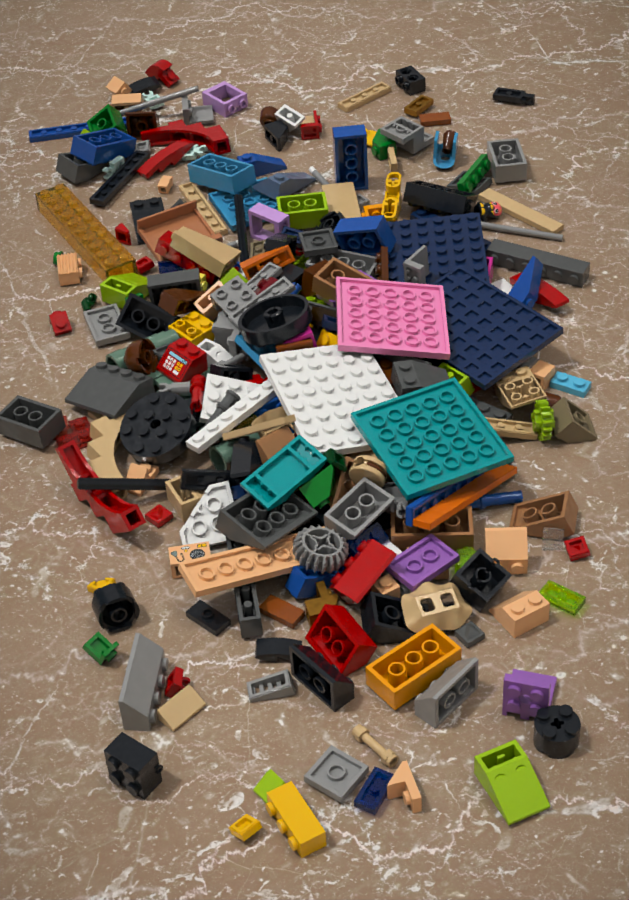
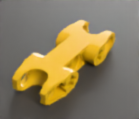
(393, 197)

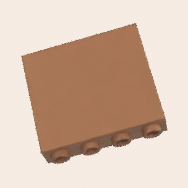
(172, 219)

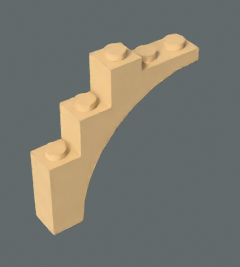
(103, 448)

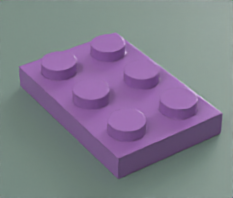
(422, 562)

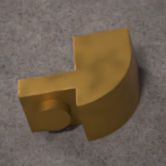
(314, 606)

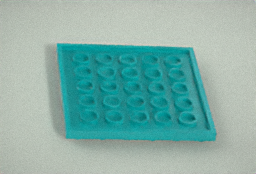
(431, 438)

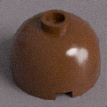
(140, 357)

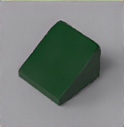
(336, 459)

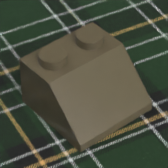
(572, 423)

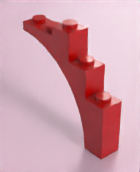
(212, 137)
(118, 513)

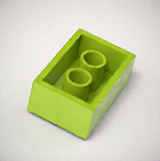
(303, 209)

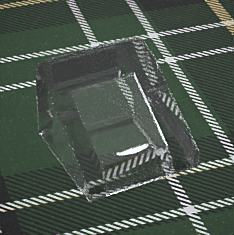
(552, 539)

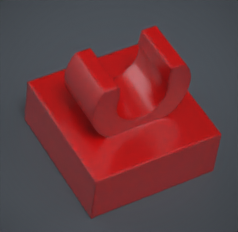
(175, 682)

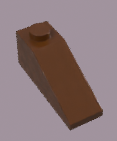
(179, 301)

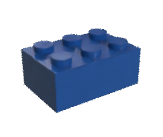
(364, 234)

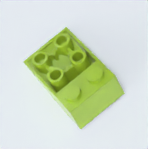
(120, 286)
(510, 782)

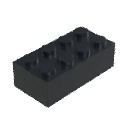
(439, 197)

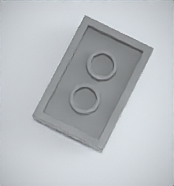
(102, 325)

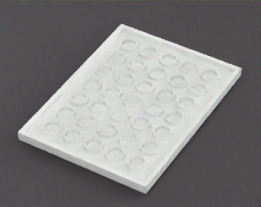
(324, 390)

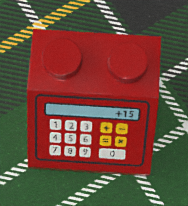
(182, 361)

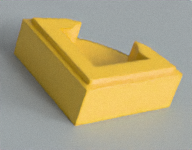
(99, 584)

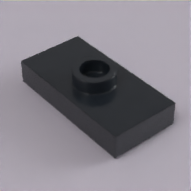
(208, 618)

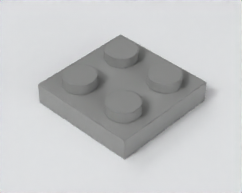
(336, 774)

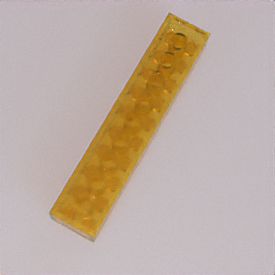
(84, 232)

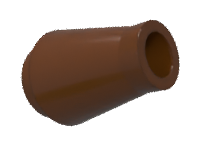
(448, 138)

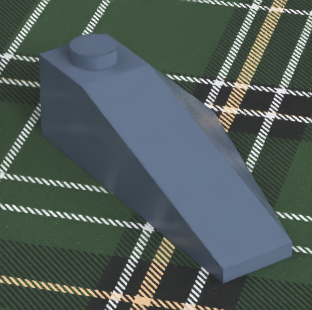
(283, 184)

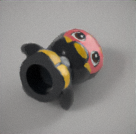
(490, 210)

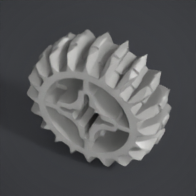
(320, 549)

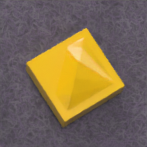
(245, 827)

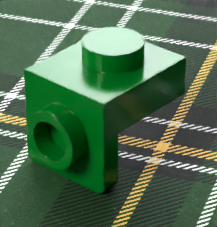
(100, 648)

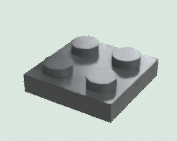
(318, 242)

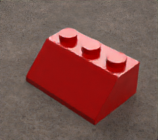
(361, 571)
(340, 639)

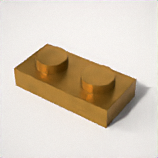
(419, 105)

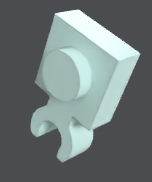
(150, 97)
(194, 152)
(113, 166)

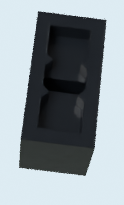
(410, 80)

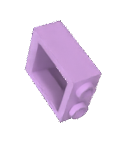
(215, 94)
(268, 214)

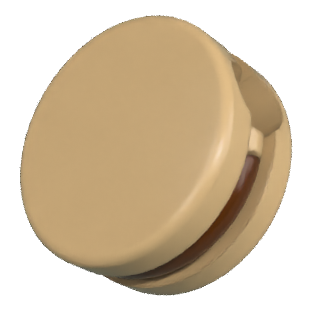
(370, 468)

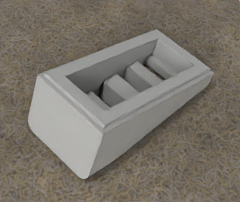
(273, 692)

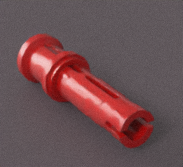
(197, 392)

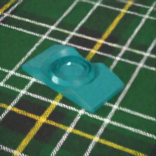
(284, 473)

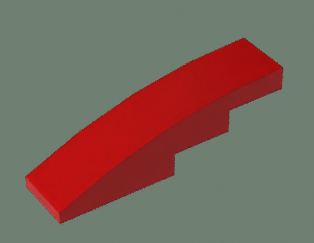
(166, 156)
(547, 294)

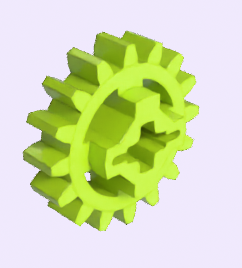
(543, 420)

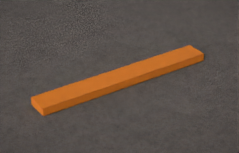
(463, 497)

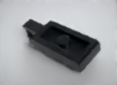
(514, 96)

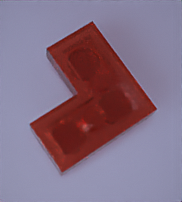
(80, 433)

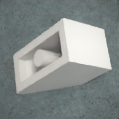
(289, 117)

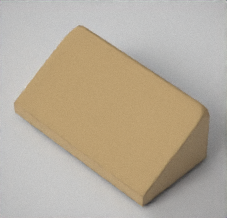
(180, 708)

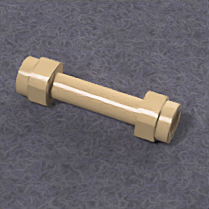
(388, 757)

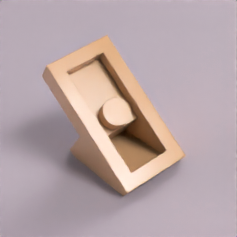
(143, 470)
(404, 785)

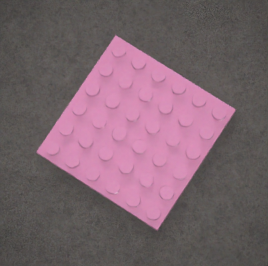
(391, 318)

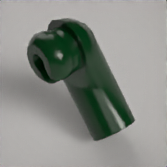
(88, 302)

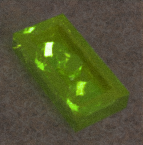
(562, 597)

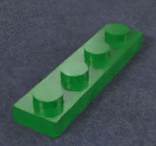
(474, 174)

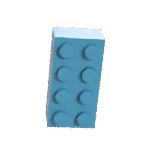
(222, 173)

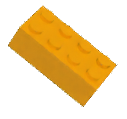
(412, 666)

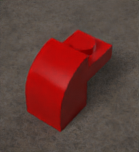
(163, 71)

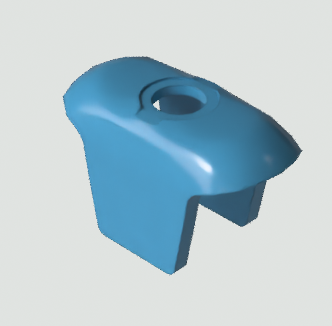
(438, 154)

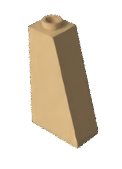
(205, 251)

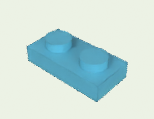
(570, 384)

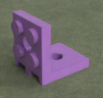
(527, 693)

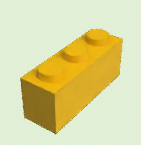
(295, 819)

